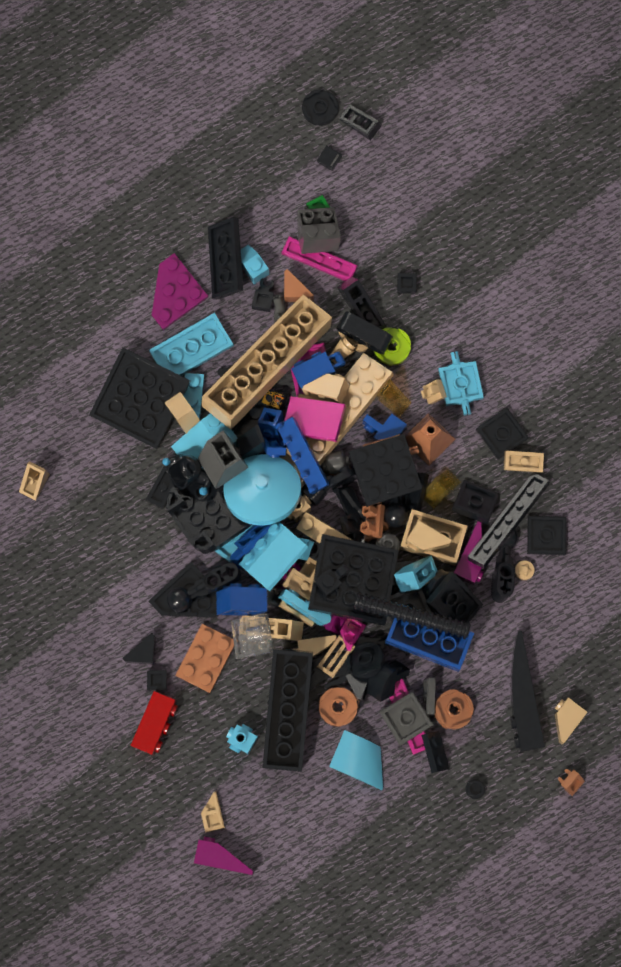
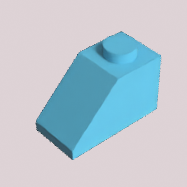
(253, 264)
(415, 574)

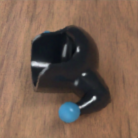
(186, 471)

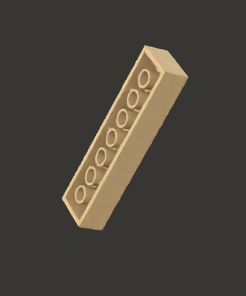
(266, 361)

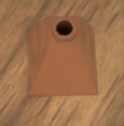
(430, 438)

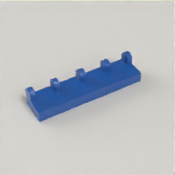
(302, 455)

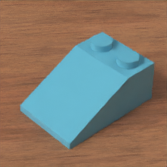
(196, 438)

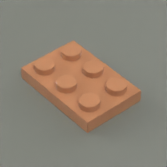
(205, 658)

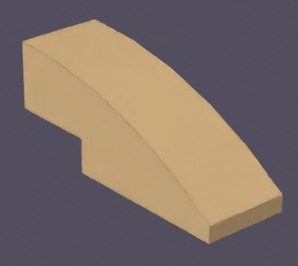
(316, 645)

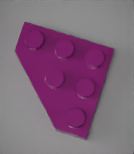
(175, 292)

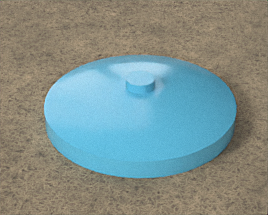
(263, 491)

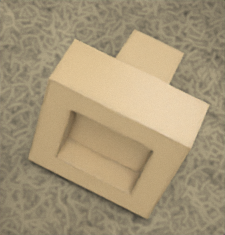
(433, 392)

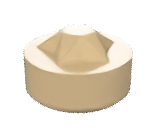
(524, 570)

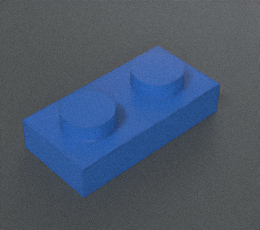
(274, 447)

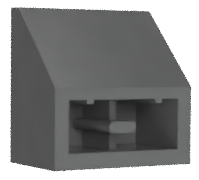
(318, 230)
(221, 459)

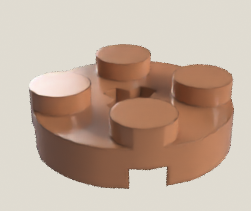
(349, 706)
(463, 714)

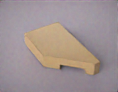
(212, 814)

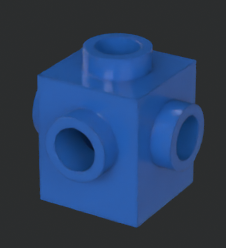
(267, 422)

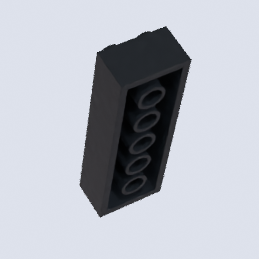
(287, 709)

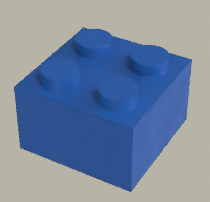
(241, 600)

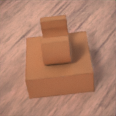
(572, 782)

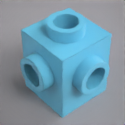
(248, 742)

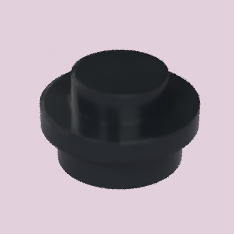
(475, 789)

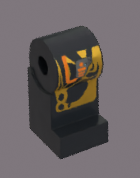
(273, 400)

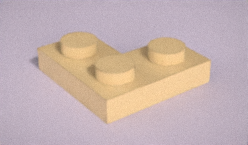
(299, 583)

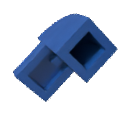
(391, 427)

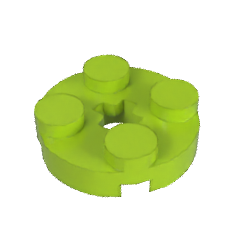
(402, 349)

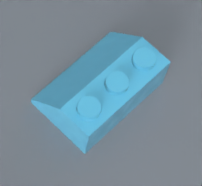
(273, 555)

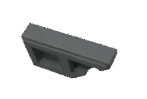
(429, 695)

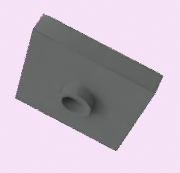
(406, 718)

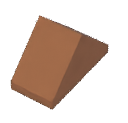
(294, 288)

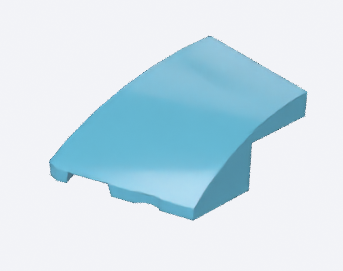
(359, 759)

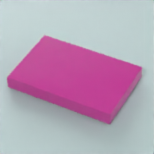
(316, 417)

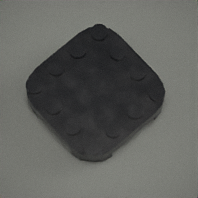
(204, 518)

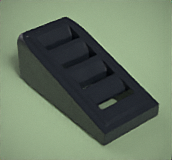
(368, 130)

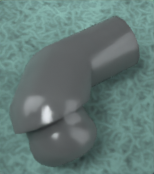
(279, 307)

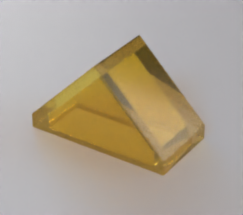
(393, 398)
(440, 488)

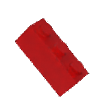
(154, 723)

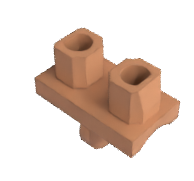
(374, 523)

